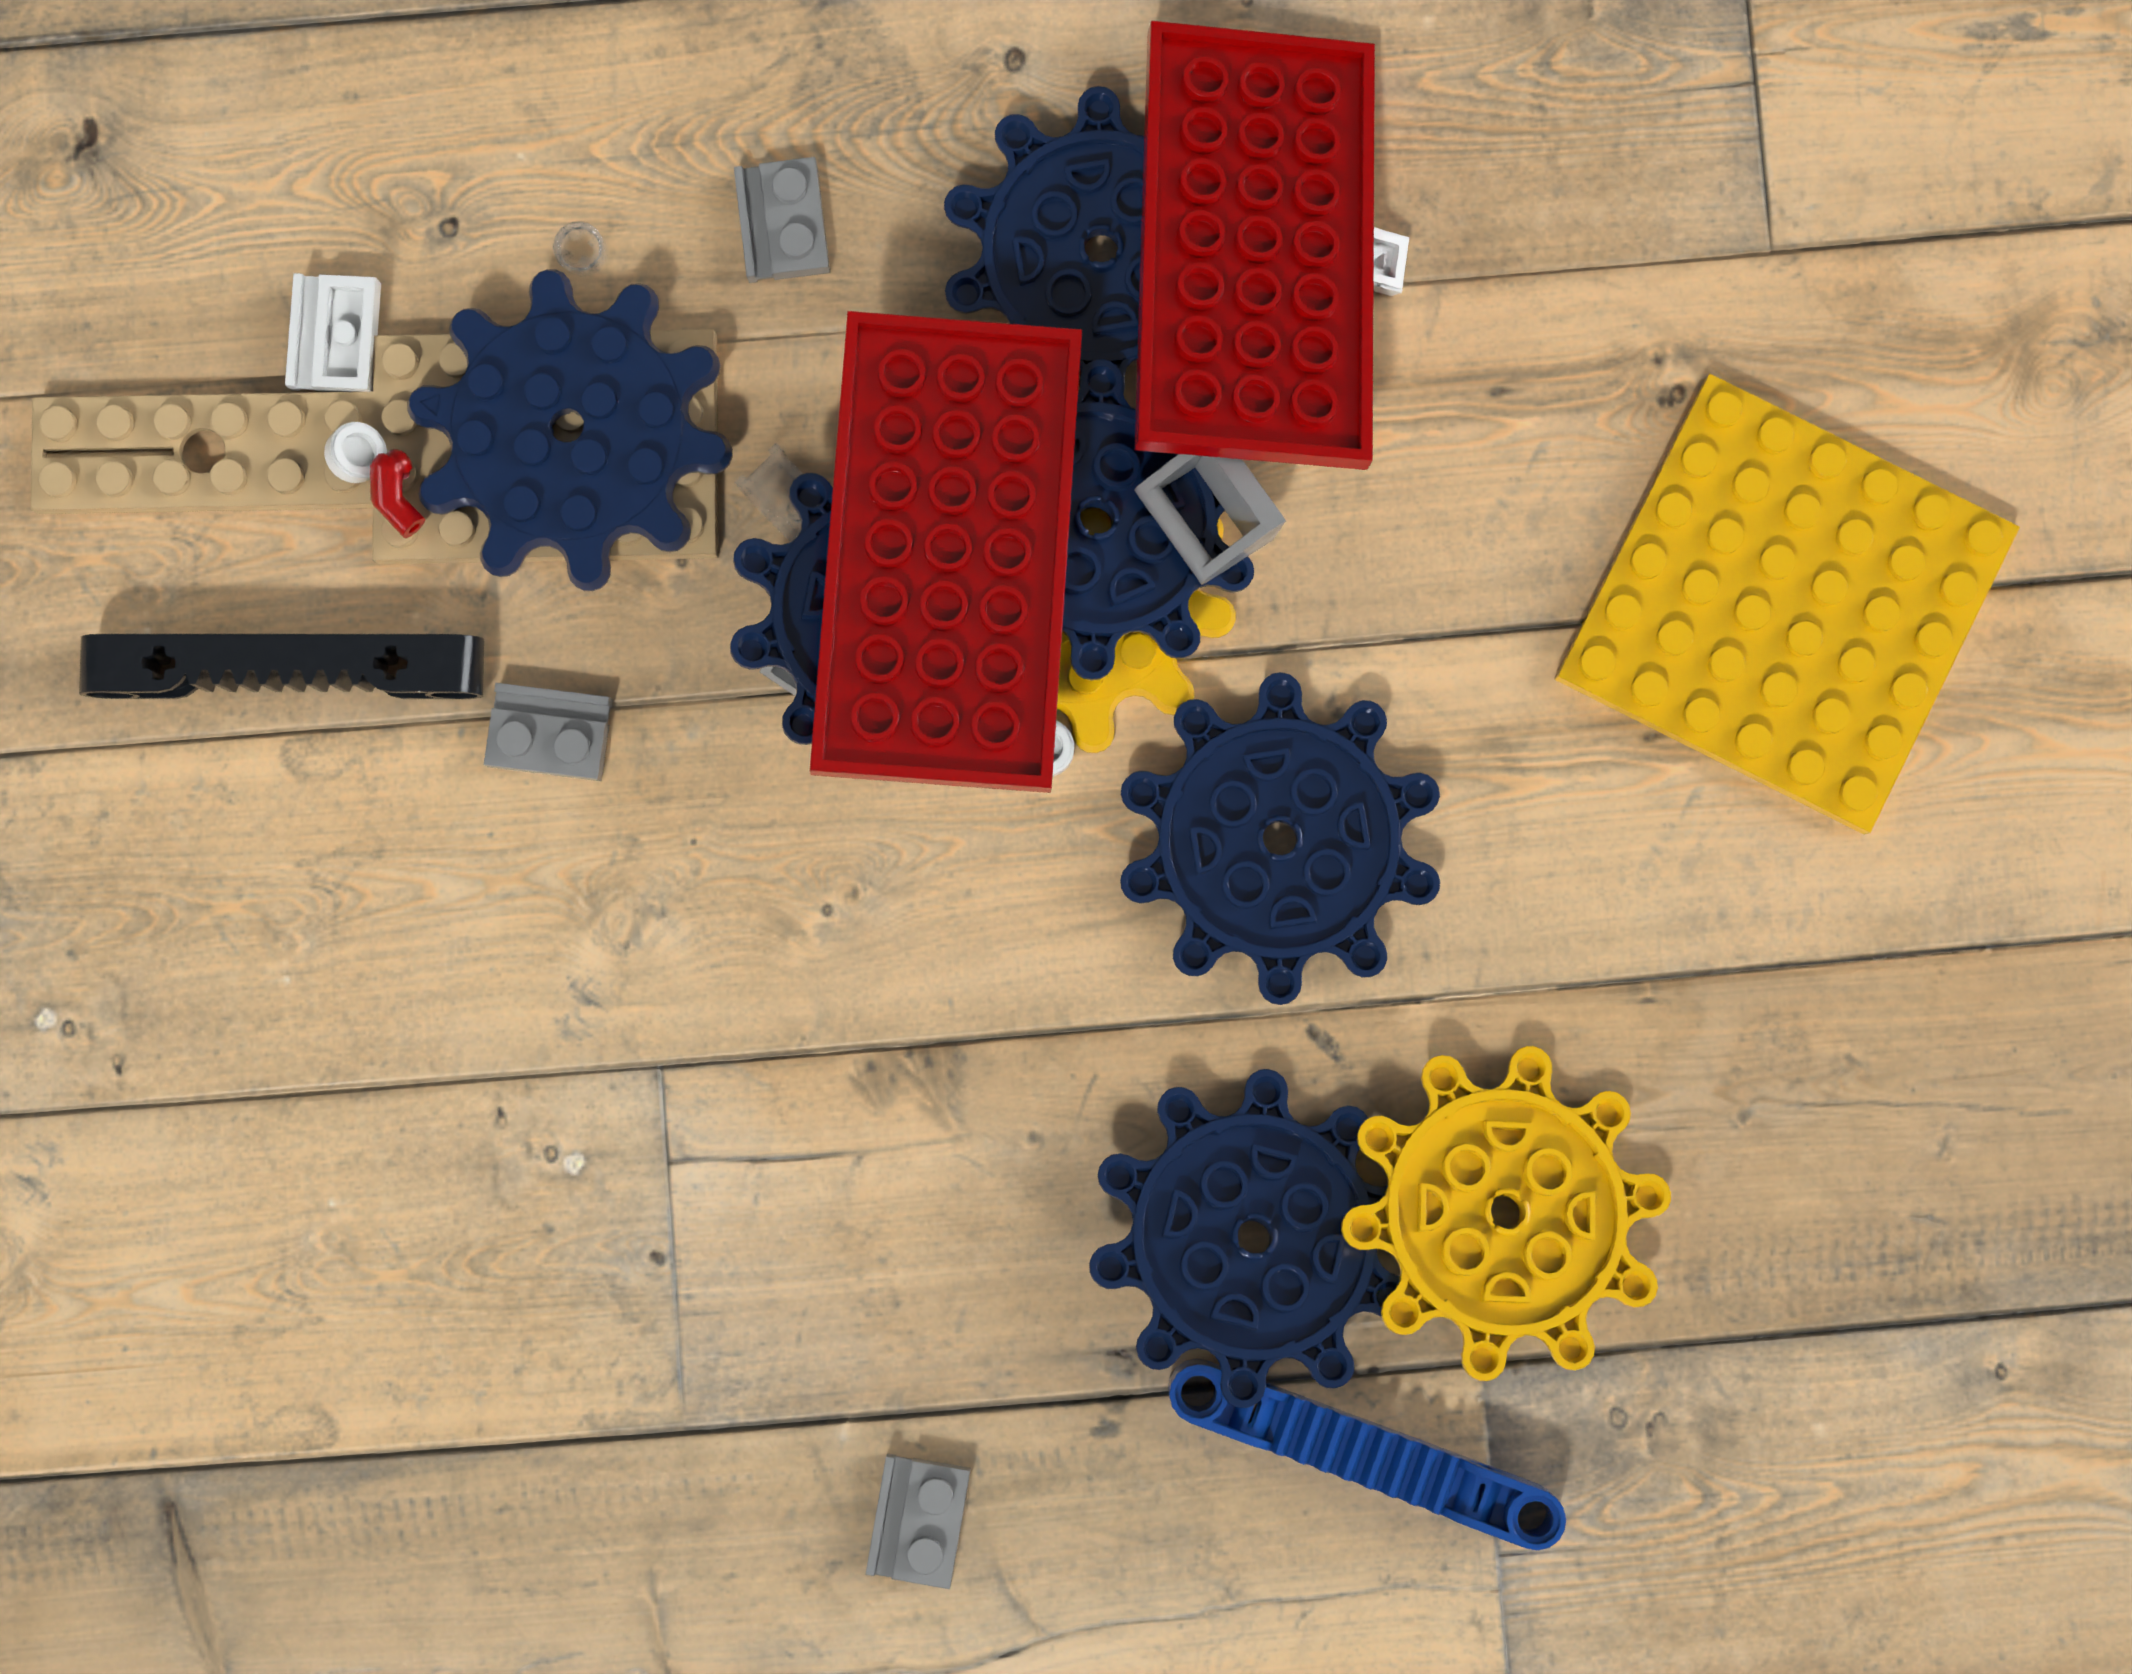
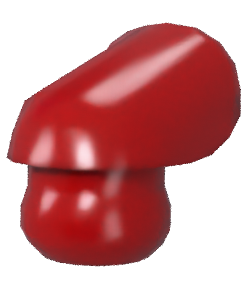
(387, 491)

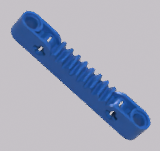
(1375, 1458)

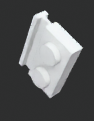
(332, 333)

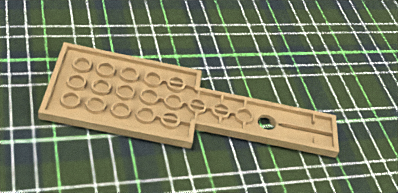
(279, 459)

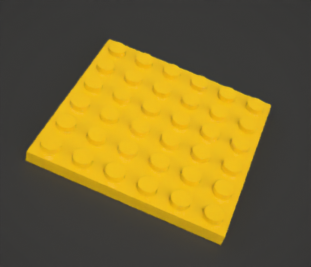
(1787, 604)

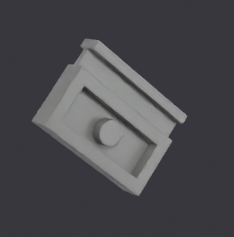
(782, 220)
(548, 732)
(918, 1521)

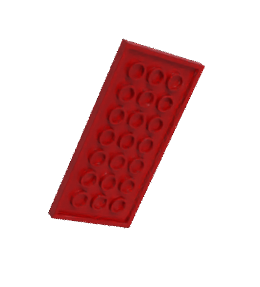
(1257, 247)
(947, 553)

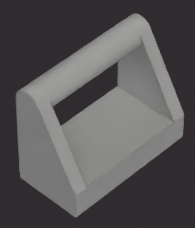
(1236, 492)

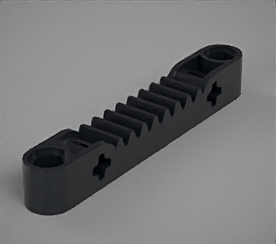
(131, 664)

